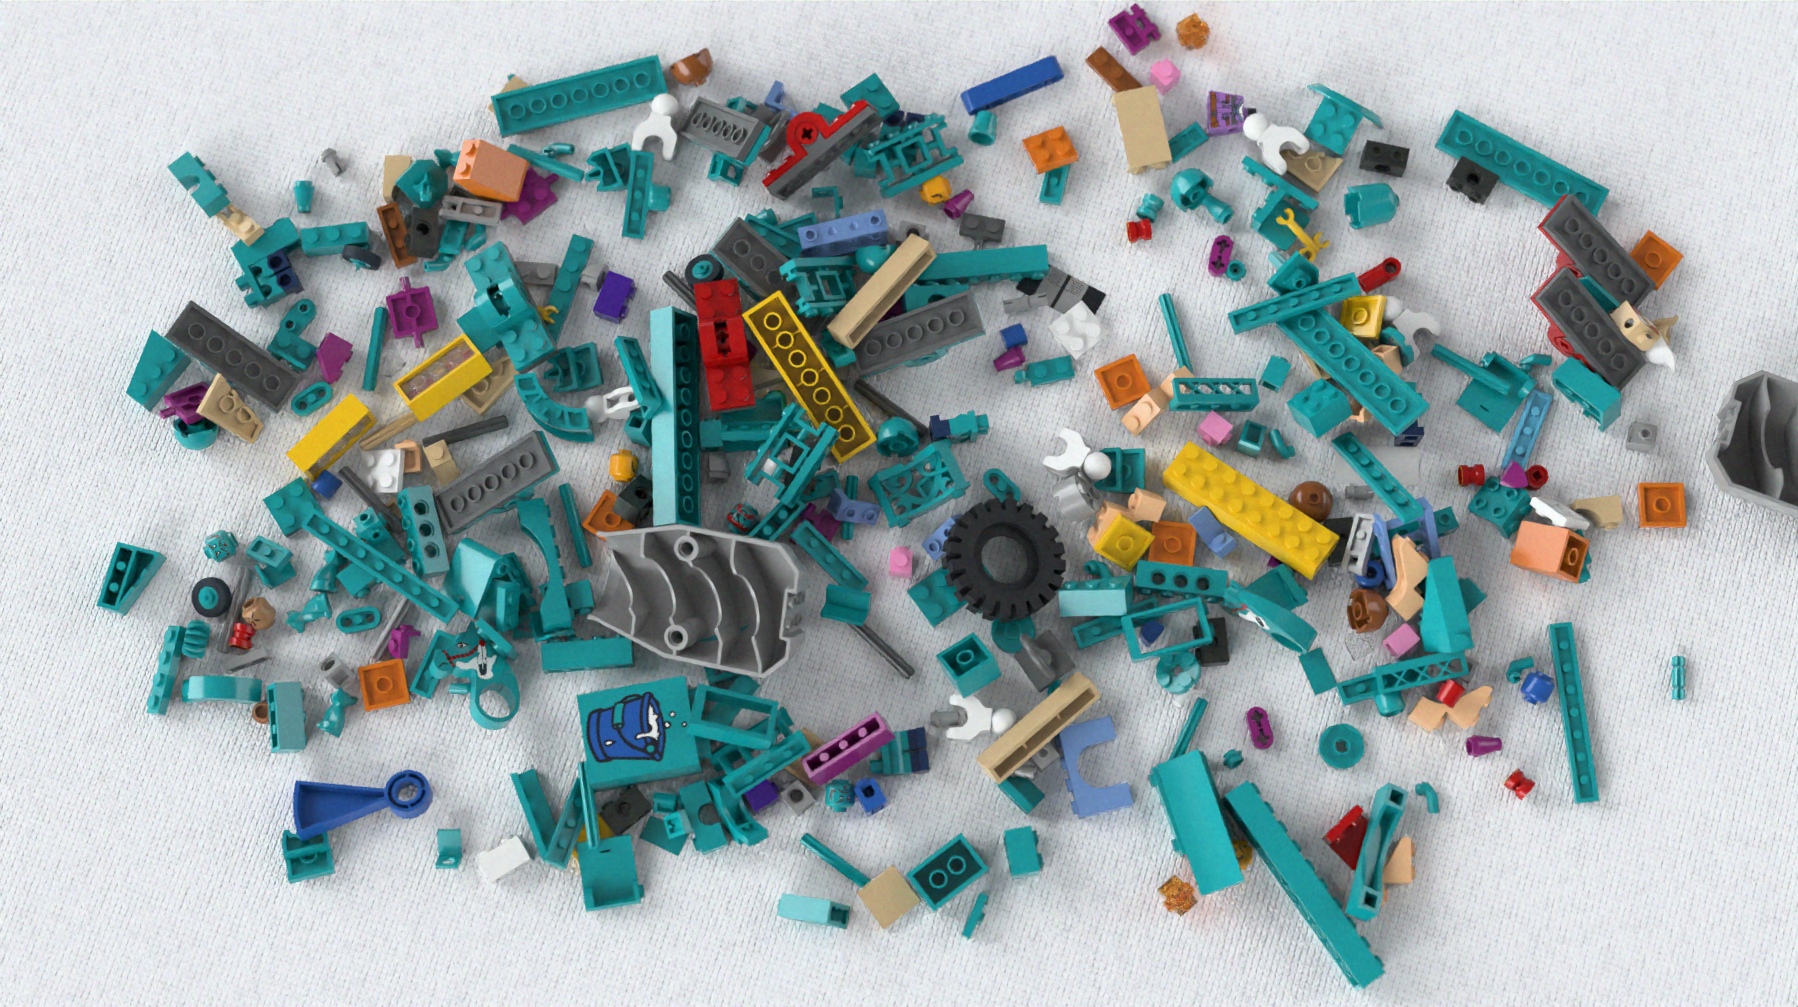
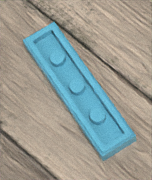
(1528, 428)

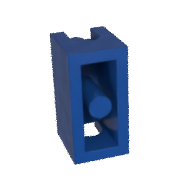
(870, 796)

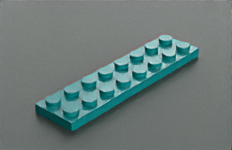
(579, 96)
(1518, 164)
(1355, 369)

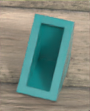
(1251, 439)

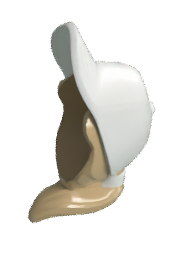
(1660, 352)

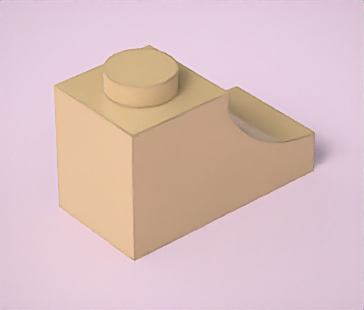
(393, 168)
(442, 462)
(1604, 511)

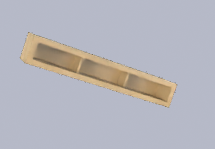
(881, 291)
(1038, 727)

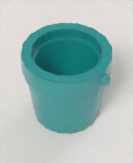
(983, 129)

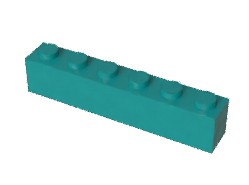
(987, 265)

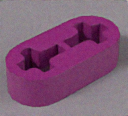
(1225, 257)
(1254, 729)

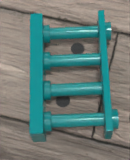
(763, 765)
(1155, 781)

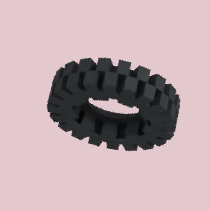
(979, 589)

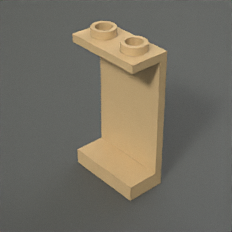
(1142, 129)

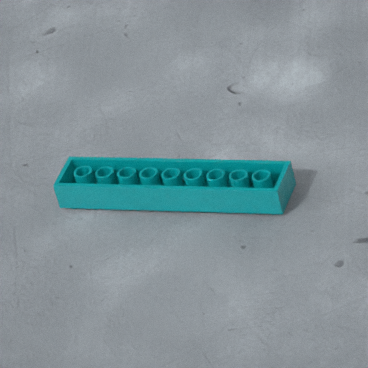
(676, 420)
(1303, 886)

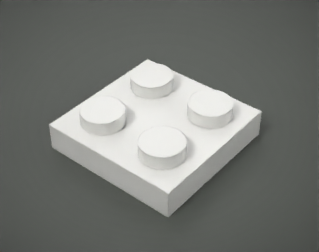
(1078, 330)
(383, 470)
(1559, 513)

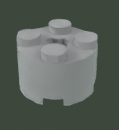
(1077, 498)

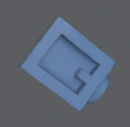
(777, 96)
(852, 510)
(1212, 533)
(935, 542)

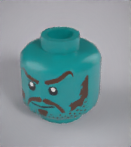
(220, 545)
(839, 795)

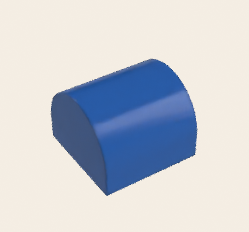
(1014, 336)
(326, 484)
(1150, 632)

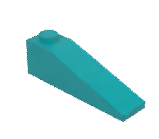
(1444, 616)

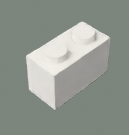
(504, 859)

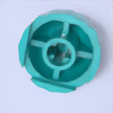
(1190, 188)
(871, 258)
(196, 435)
(897, 437)

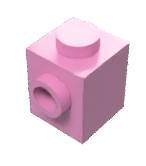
(1164, 76)
(1215, 430)
(901, 562)
(1402, 641)

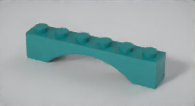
(534, 522)
(1366, 888)

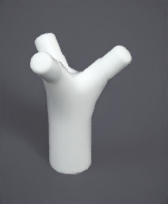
(1182, 697)

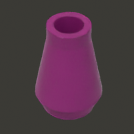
(956, 205)
(1010, 359)
(1482, 745)

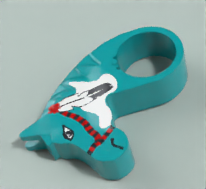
(1273, 619)
(486, 669)

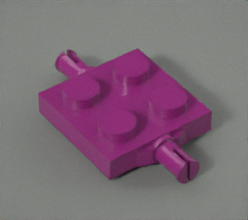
(534, 197)
(412, 312)
(185, 403)

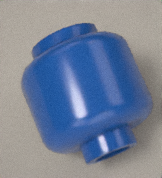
(1377, 575)
(1537, 687)

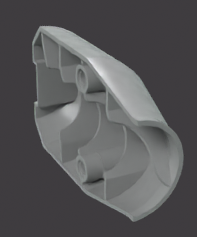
(1758, 442)
(681, 586)

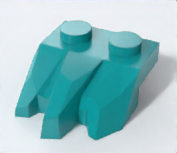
(610, 168)
(576, 369)
(1126, 472)
(307, 858)

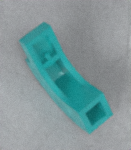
(221, 688)
(735, 815)

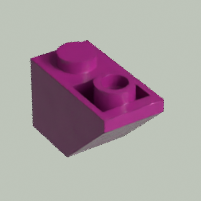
(331, 356)

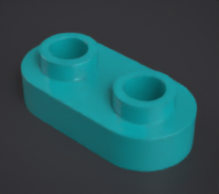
(300, 319)
(311, 398)
(1003, 486)
(359, 620)

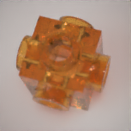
(1192, 32)
(1177, 895)

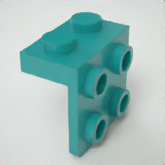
(1269, 228)
(1501, 505)
(1280, 588)
(501, 605)

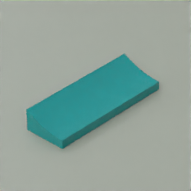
(1200, 823)

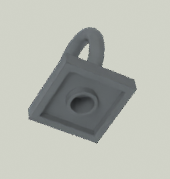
(777, 135)
(1043, 659)

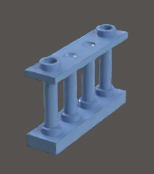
(844, 235)
(1426, 532)

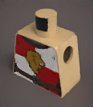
(1642, 332)

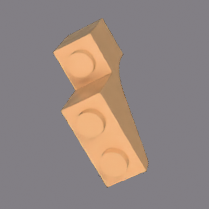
(1390, 357)
(1154, 403)
(1142, 506)
(1410, 569)
(1465, 712)
(1398, 866)

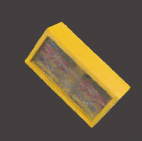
(442, 377)
(332, 437)

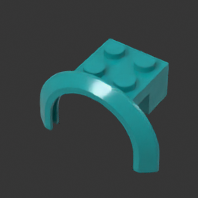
(1336, 119)

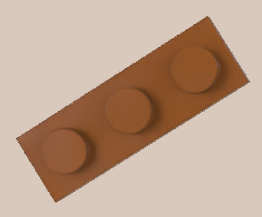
(1111, 71)
(394, 230)

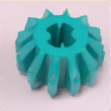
(196, 639)

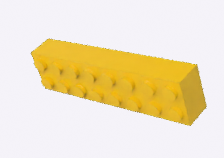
(809, 374)
(1250, 510)

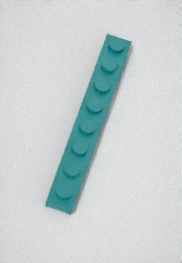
(380, 566)
(1573, 713)

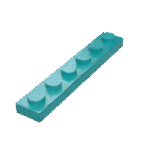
(568, 282)
(1294, 303)
(1377, 477)

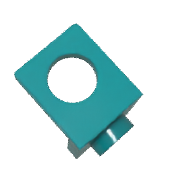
(830, 192)
(273, 578)
(537, 629)
(449, 848)

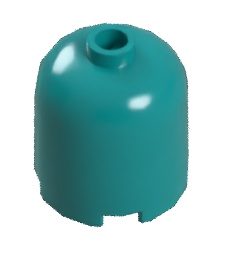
(1370, 204)

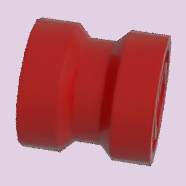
(1139, 230)
(1471, 475)
(1534, 481)
(242, 636)
(1519, 784)

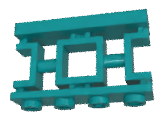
(919, 170)
(812, 289)
(805, 465)

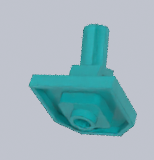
(424, 182)
(1291, 273)

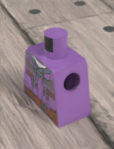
(1226, 113)

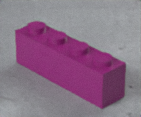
(847, 748)

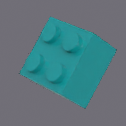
(1319, 407)
(968, 665)
(1021, 852)

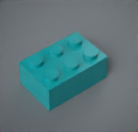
(947, 872)

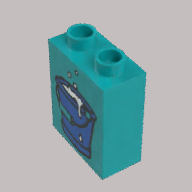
(640, 734)

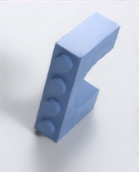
(1088, 799)

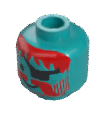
(742, 519)

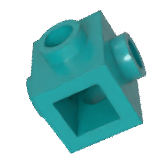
(371, 527)

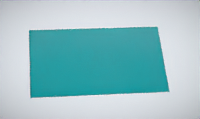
(1317, 671)
(656, 834)

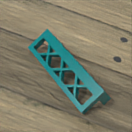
(719, 167)
(638, 375)
(1217, 402)
(1419, 662)
(535, 808)

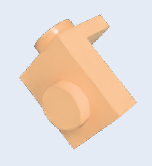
(413, 456)

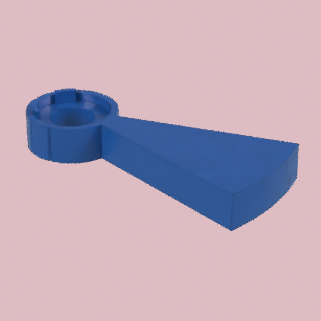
(327, 806)

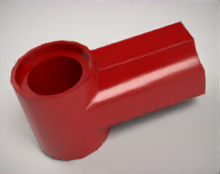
(1378, 275)
(1449, 692)

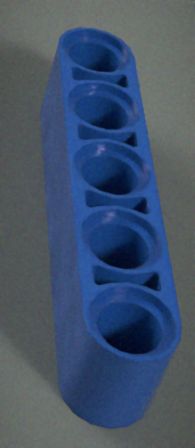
(1012, 85)

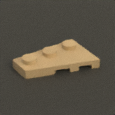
(1310, 168)

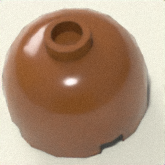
(693, 68)
(1313, 500)
(1367, 610)

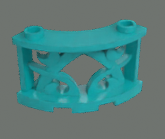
(556, 419)
(890, 480)

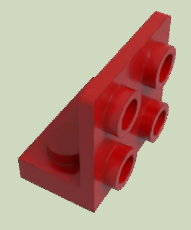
(1347, 836)

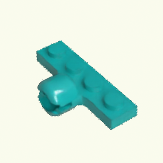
(642, 195)
(1366, 688)

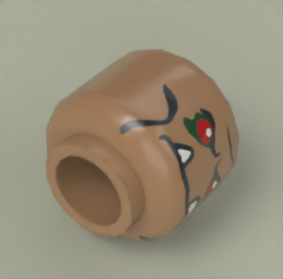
(258, 613)

